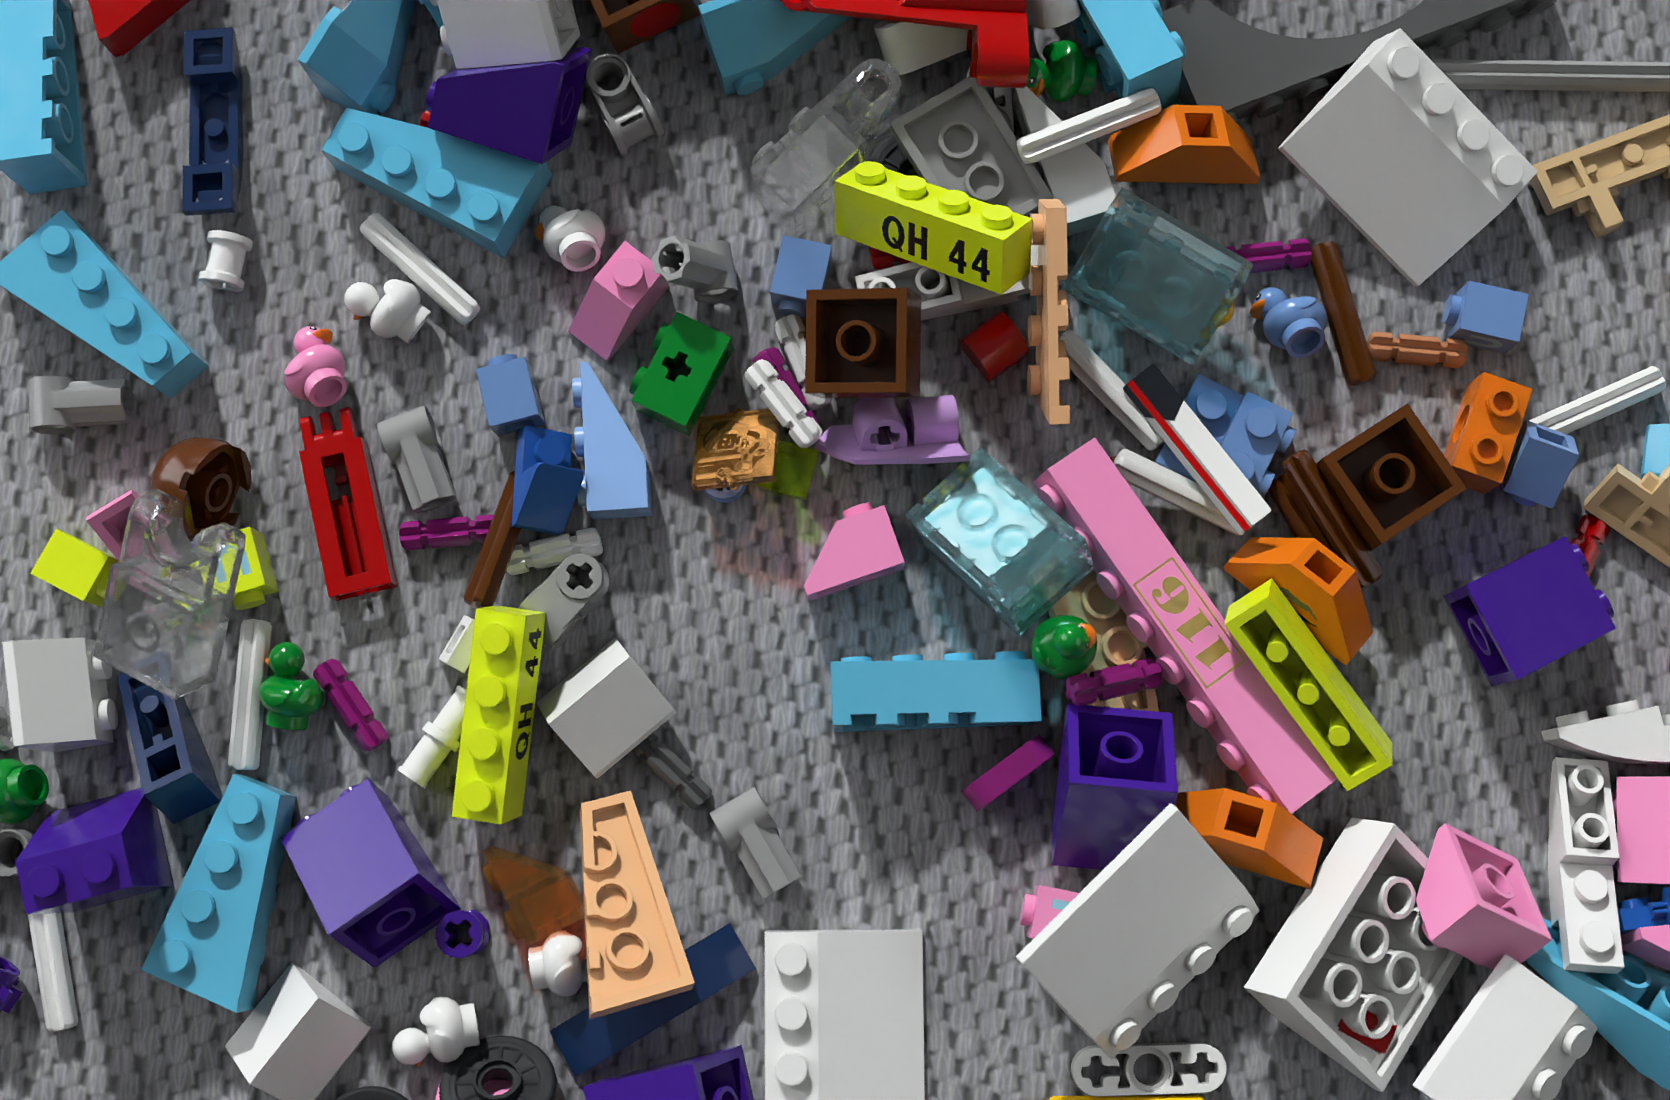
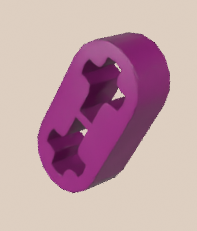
(1008, 772)

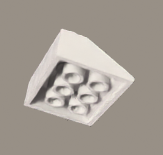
(1407, 157)
(1140, 932)
(1357, 949)
(844, 1015)

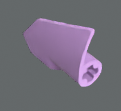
(888, 435)

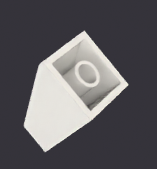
(506, 31)

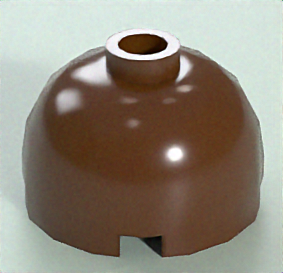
(204, 479)

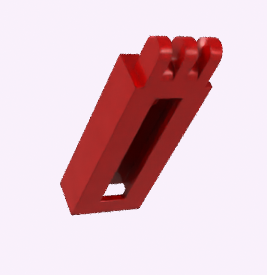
(351, 528)

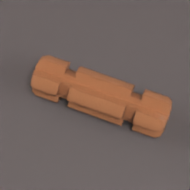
(1417, 349)

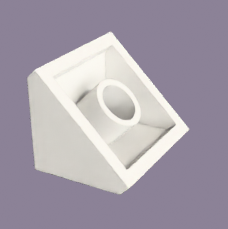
(605, 708)
(296, 1038)

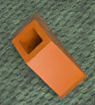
(1184, 147)
(1316, 585)
(1253, 834)

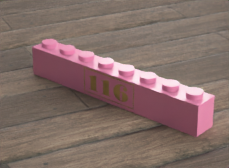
(1184, 630)

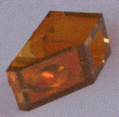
(538, 894)

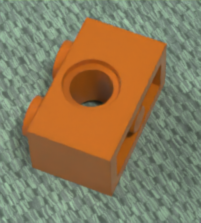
(1486, 430)

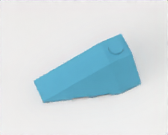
(758, 39)
(359, 53)
(1625, 1006)

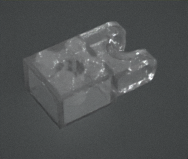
(822, 144)
(169, 598)

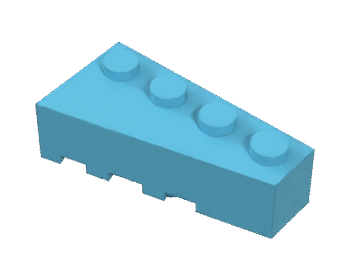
(1132, 47)
(40, 97)
(440, 176)
(88, 294)
(934, 692)
(225, 902)

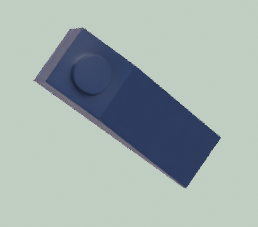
(168, 751)

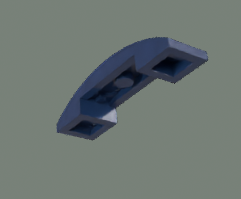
(215, 122)
(713, 964)

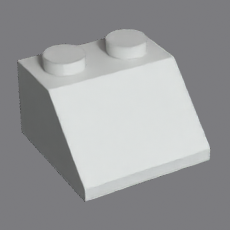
(58, 694)

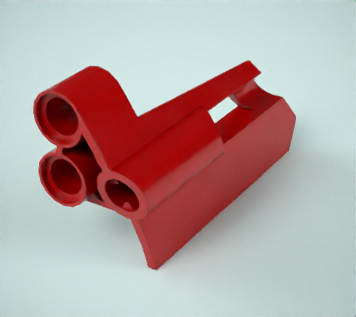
(994, 34)

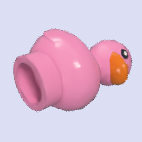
(317, 369)

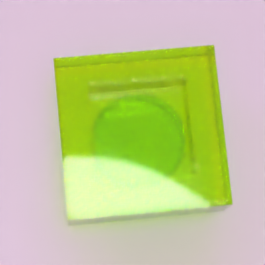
(793, 471)

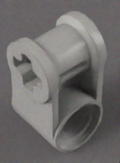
(625, 110)
(564, 604)

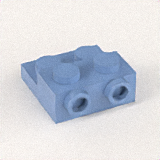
(1242, 425)

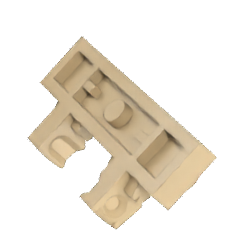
(1593, 173)
(1636, 508)

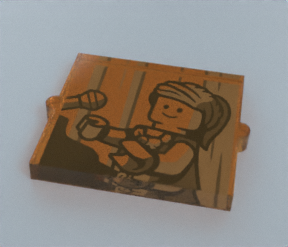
(735, 449)

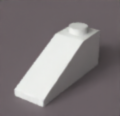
(1073, 175)

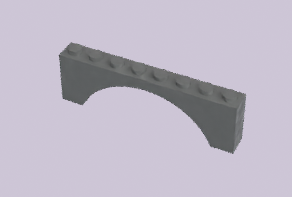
(1261, 70)

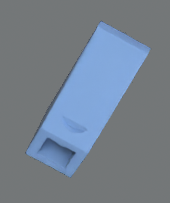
(615, 467)

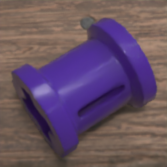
(446, 934)

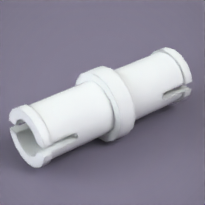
(437, 741)

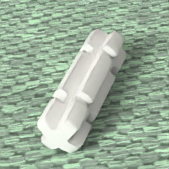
(791, 333)
(783, 403)
(554, 550)

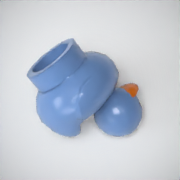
(1291, 323)

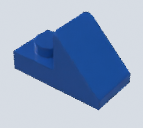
(543, 480)

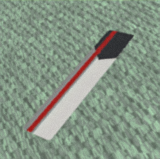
(1196, 449)

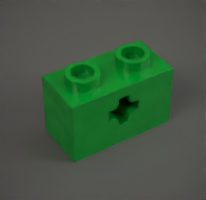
(682, 401)

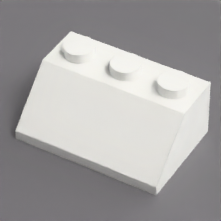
(1509, 1042)

